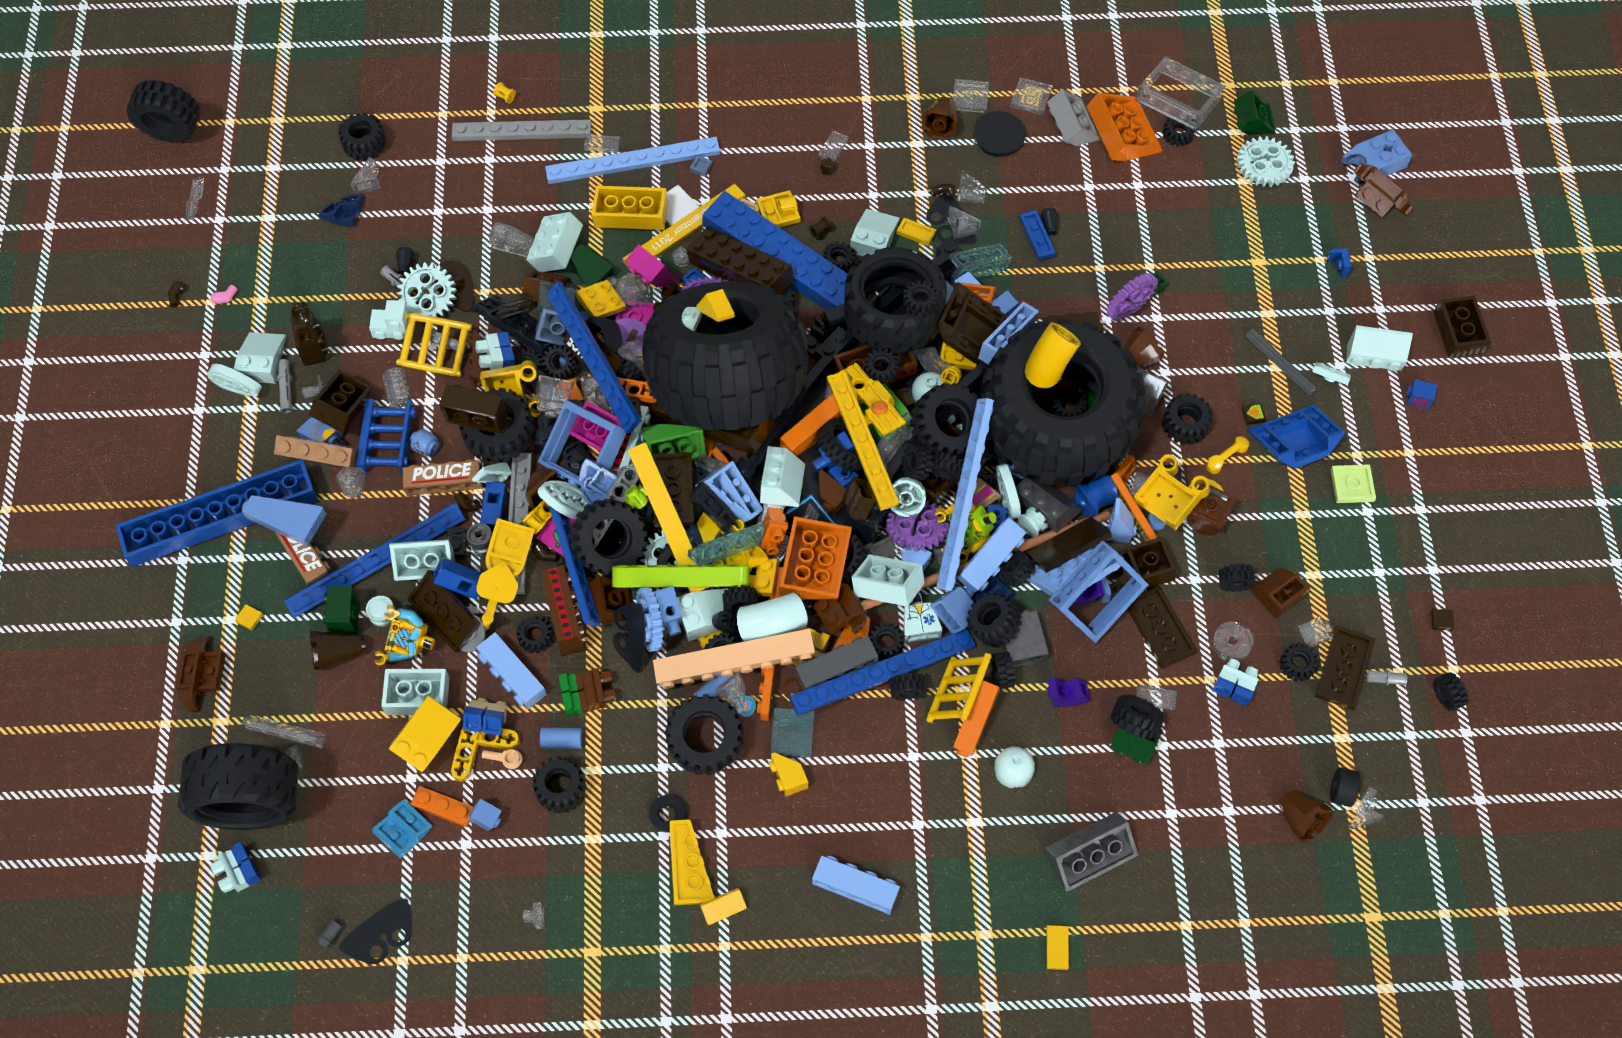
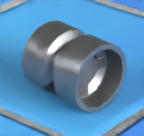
(479, 538)

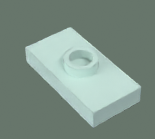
(691, 317)
(1331, 374)

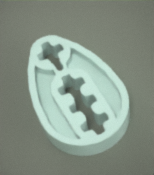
(233, 380)
(1008, 491)
(563, 497)

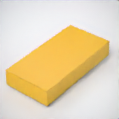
(916, 231)
(723, 906)
(1057, 947)

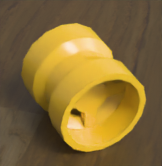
(951, 372)

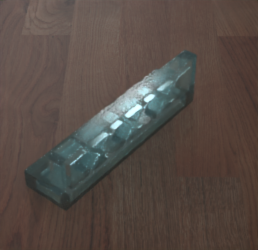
(984, 264)
(727, 545)

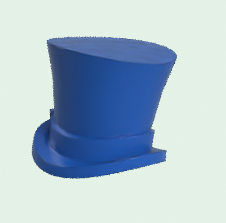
(1095, 495)

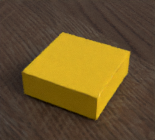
(248, 617)

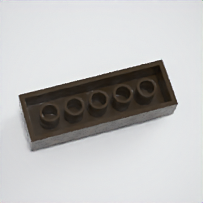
(738, 261)

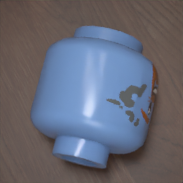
(424, 442)

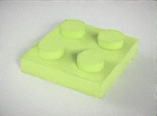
(1353, 483)

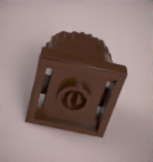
(1211, 511)

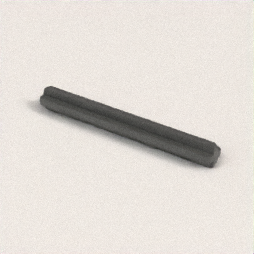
(1281, 362)

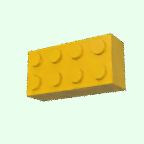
(630, 207)

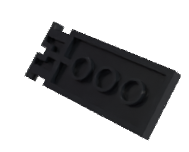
(519, 326)

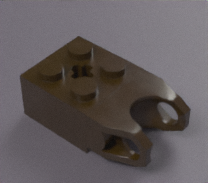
(308, 335)
(1150, 561)

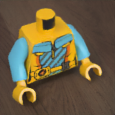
(405, 636)

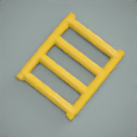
(447, 325)
(948, 679)

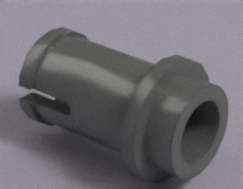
(328, 934)

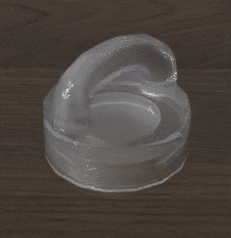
(680, 257)

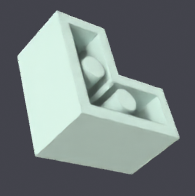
(389, 322)

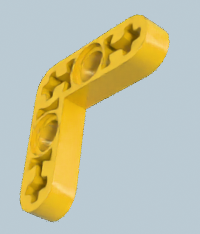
(478, 739)

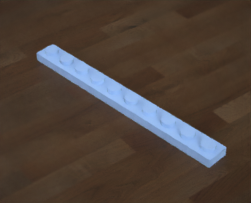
(632, 160)
(964, 496)

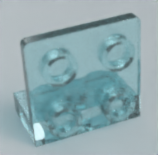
(792, 733)

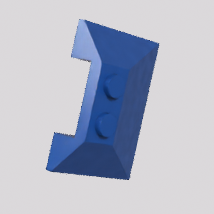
(1299, 436)

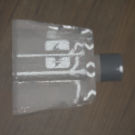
(552, 394)

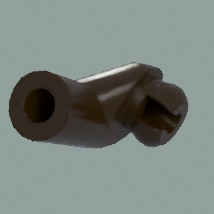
(950, 188)
(173, 292)
(470, 506)
(541, 553)

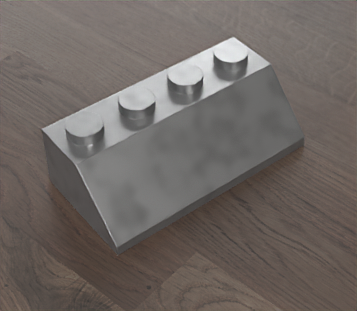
(1092, 851)

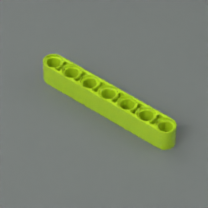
(680, 575)

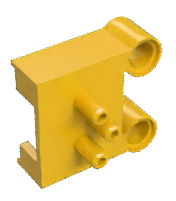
(510, 379)
(1167, 496)

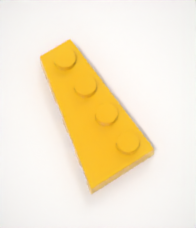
(688, 870)

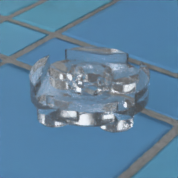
(1225, 649)

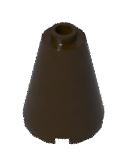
(334, 647)

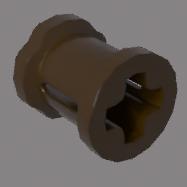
(820, 228)
(905, 397)

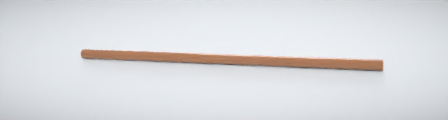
(1027, 544)

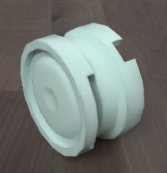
(1032, 522)
(376, 608)

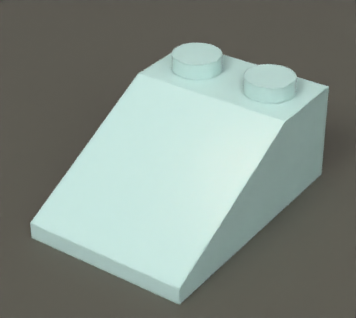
(873, 232)
(260, 356)
(698, 610)

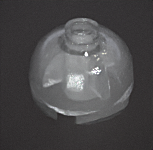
(632, 290)

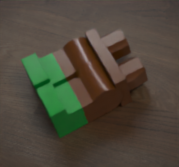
(585, 691)

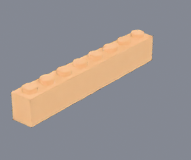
(734, 658)

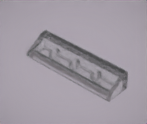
(285, 731)

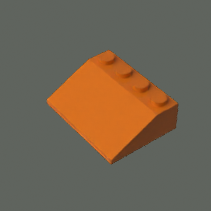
(1123, 127)
(815, 559)

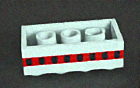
(630, 441)

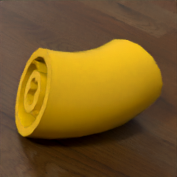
(1051, 356)

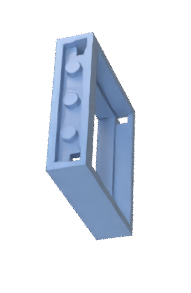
(561, 432)
(1083, 577)

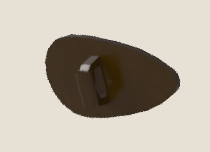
(463, 285)

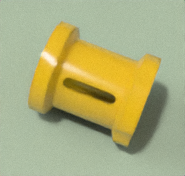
(504, 92)

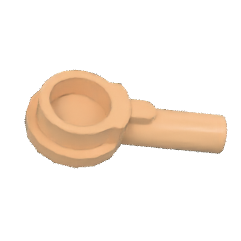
(511, 758)

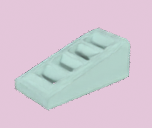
(494, 472)

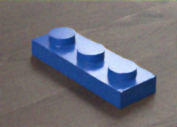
(1037, 235)

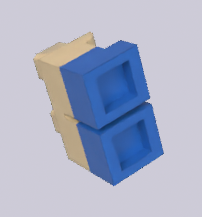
(485, 716)

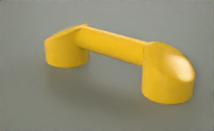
(1216, 462)

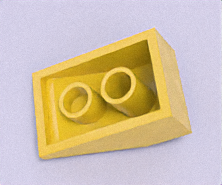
(424, 733)

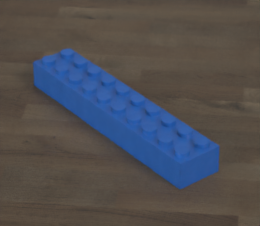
(812, 273)
(210, 513)

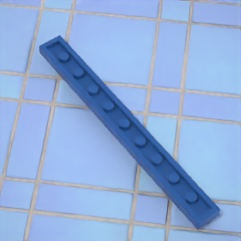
(594, 357)
(372, 560)
(881, 672)

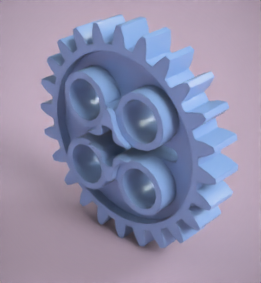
(652, 619)

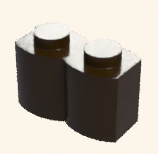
(859, 498)

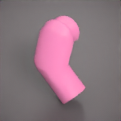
(224, 297)

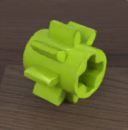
(636, 496)

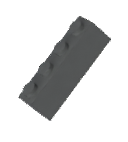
(836, 663)

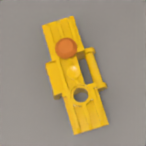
(876, 397)

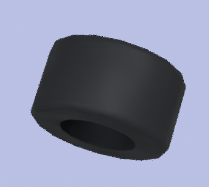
(1345, 787)

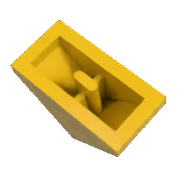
(716, 306)

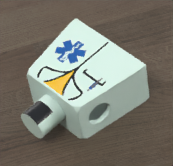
(920, 621)

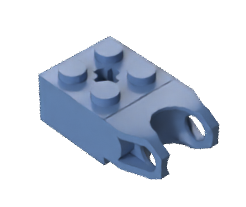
(1383, 151)

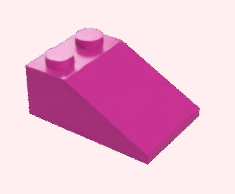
(650, 268)
(590, 432)

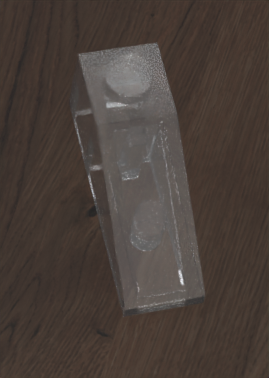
(510, 239)

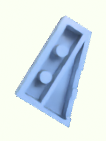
(733, 491)

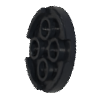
(999, 133)

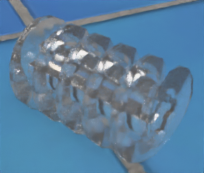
(396, 387)

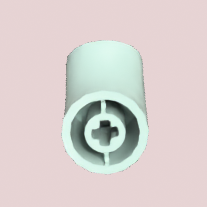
(771, 617)

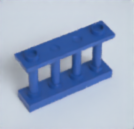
(370, 427)

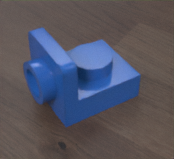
(1342, 260)

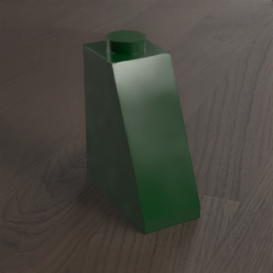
(589, 266)

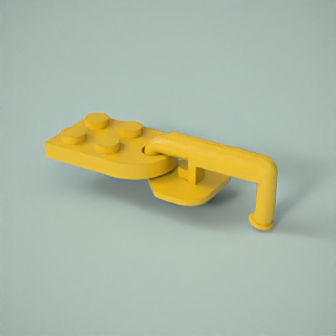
(503, 563)

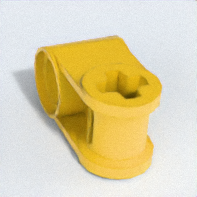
(538, 517)

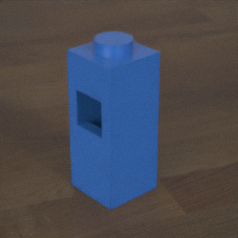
(494, 503)
(456, 578)

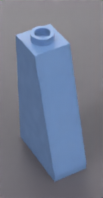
(287, 518)

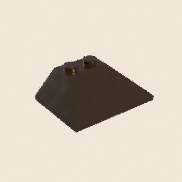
(968, 322)

